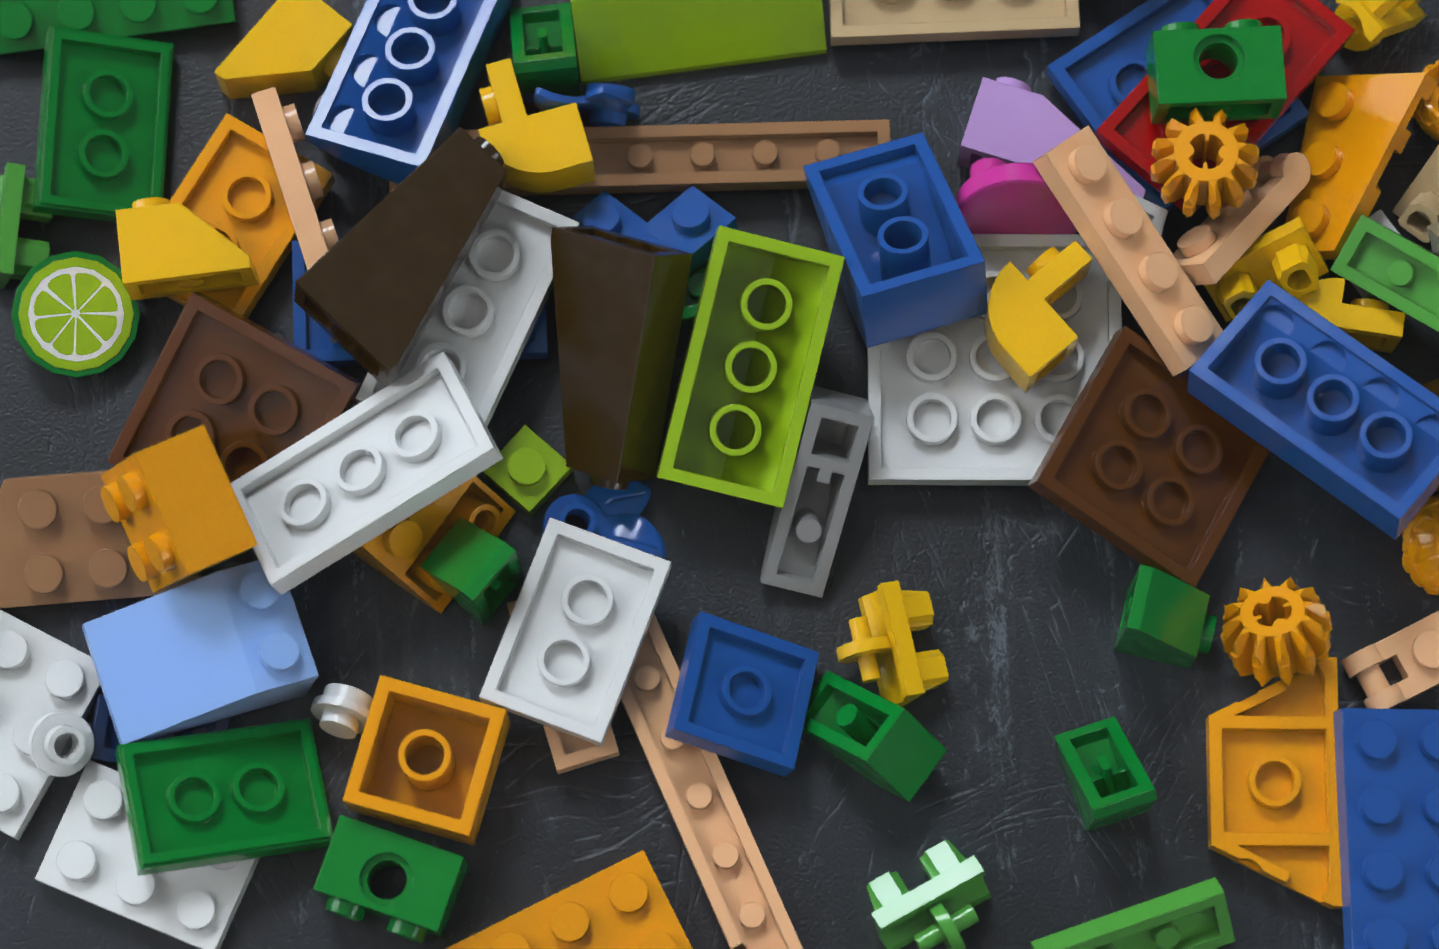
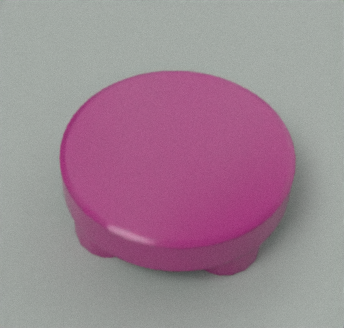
(1010, 200)

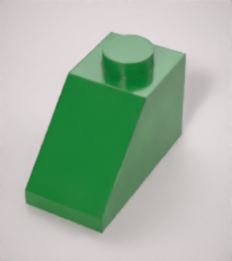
(1164, 619)
(871, 735)

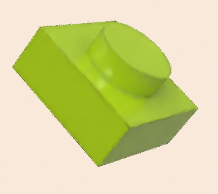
(528, 471)

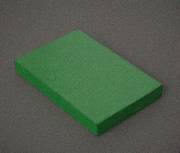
(101, 123)
(223, 796)

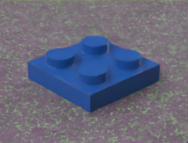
(742, 694)

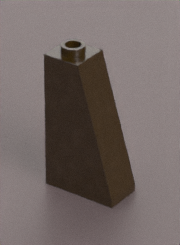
(399, 260)
(616, 348)

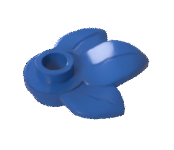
(603, 102)
(612, 516)

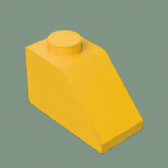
(287, 49)
(176, 252)

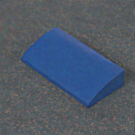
(404, 81)
(1324, 407)

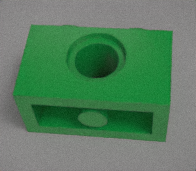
(1247, 49)
(362, 851)

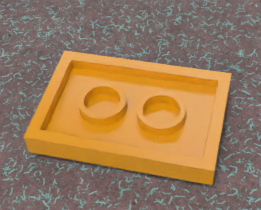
(241, 198)

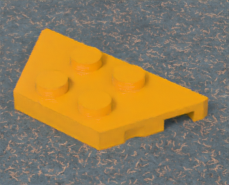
(1277, 784)

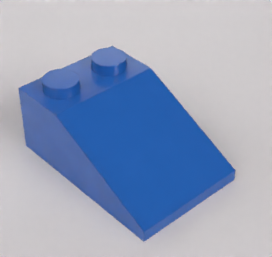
(901, 238)

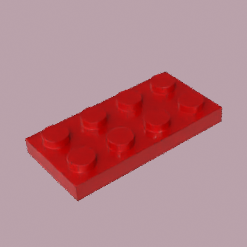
(1309, 42)

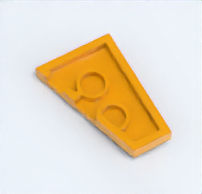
(1348, 143)

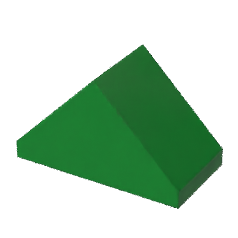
(544, 49)
(475, 569)
(1104, 774)

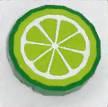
(74, 314)

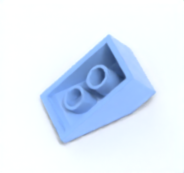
(200, 654)

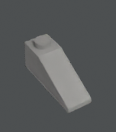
(819, 492)

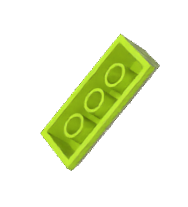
(677, 36)
(750, 366)

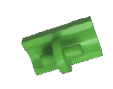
(16, 203)
(934, 909)

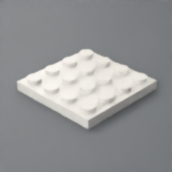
(952, 409)

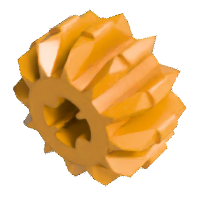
(1204, 185)
(1276, 631)

